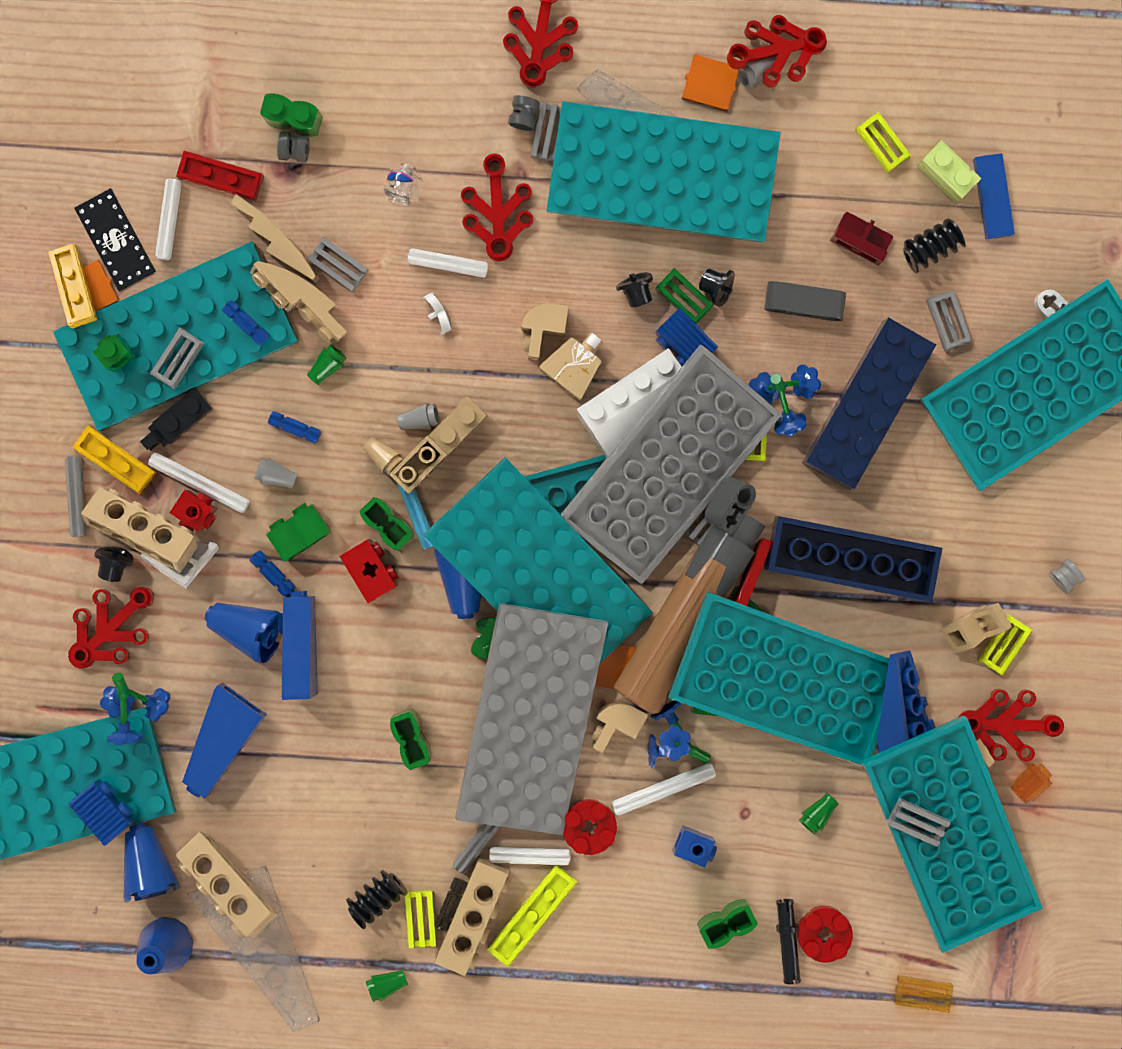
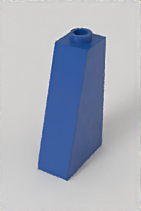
(299, 647)
(222, 736)

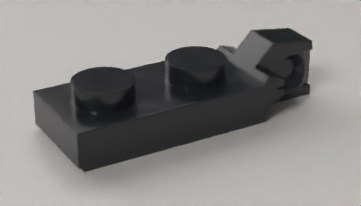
(177, 420)

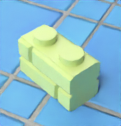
(948, 172)

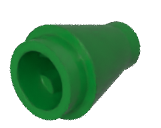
(326, 364)
(818, 814)
(385, 985)

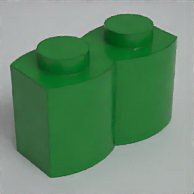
(284, 114)
(381, 517)
(298, 532)
(414, 746)
(720, 926)

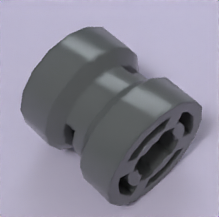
(523, 113)
(293, 147)

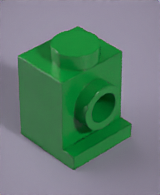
(113, 352)

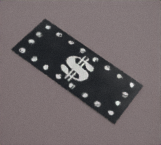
(114, 239)

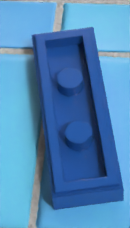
(994, 196)

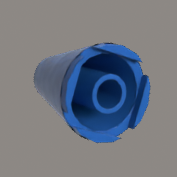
(461, 595)
(247, 628)
(145, 865)
(163, 946)

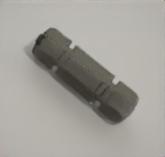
(450, 904)

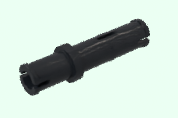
(788, 941)

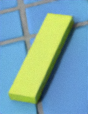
(532, 915)

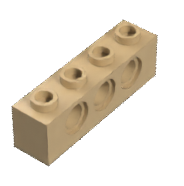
(173, 554)
(258, 912)
(450, 953)

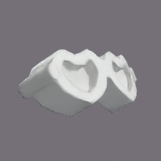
(439, 311)

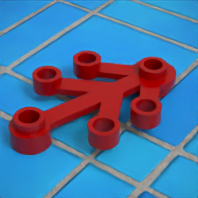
(538, 41)
(779, 47)
(497, 214)
(107, 629)
(1005, 724)

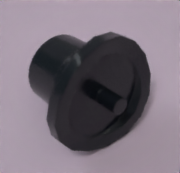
(717, 285)
(637, 288)
(112, 562)

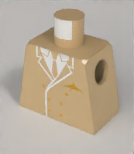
(574, 365)

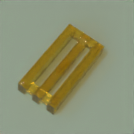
(900, 990)

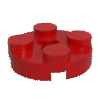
(581, 840)
(836, 945)

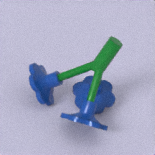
(771, 388)
(119, 701)
(674, 741)

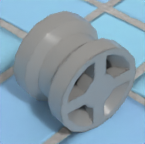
(1067, 576)

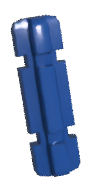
(246, 323)
(294, 427)
(272, 573)

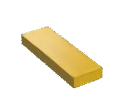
(72, 286)
(114, 459)

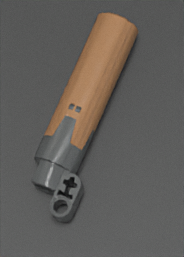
(712, 569)

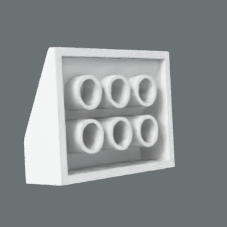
(619, 407)

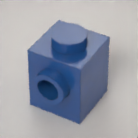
(694, 846)

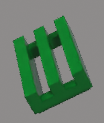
(667, 281)

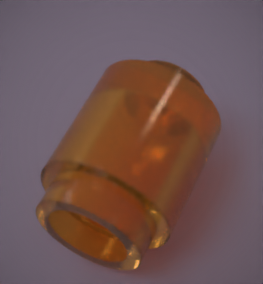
(1031, 782)

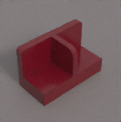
(862, 238)

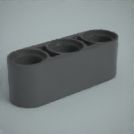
(805, 301)

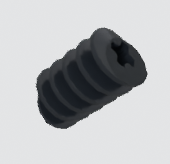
(932, 243)
(376, 898)

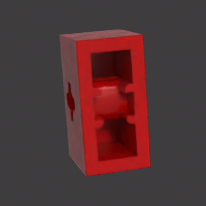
(356, 564)

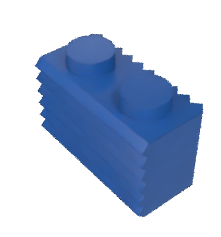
(682, 336)
(102, 811)

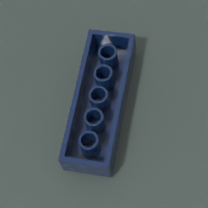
(869, 403)
(853, 558)

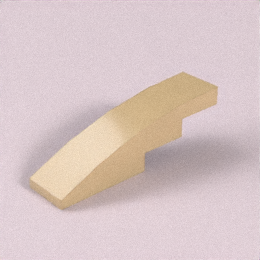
(280, 245)

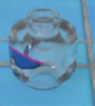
(403, 185)

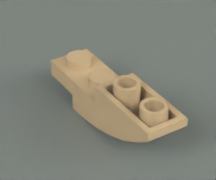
(291, 291)
(438, 445)

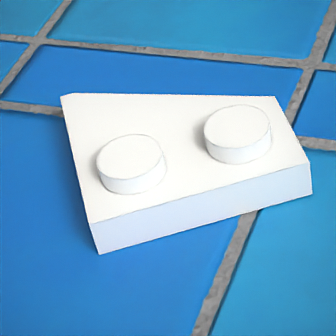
(195, 564)

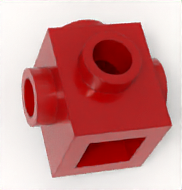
(185, 509)

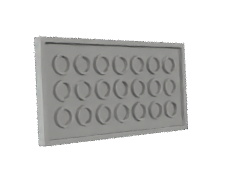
(670, 464)
(531, 719)

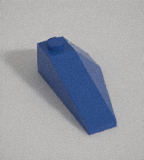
(902, 706)

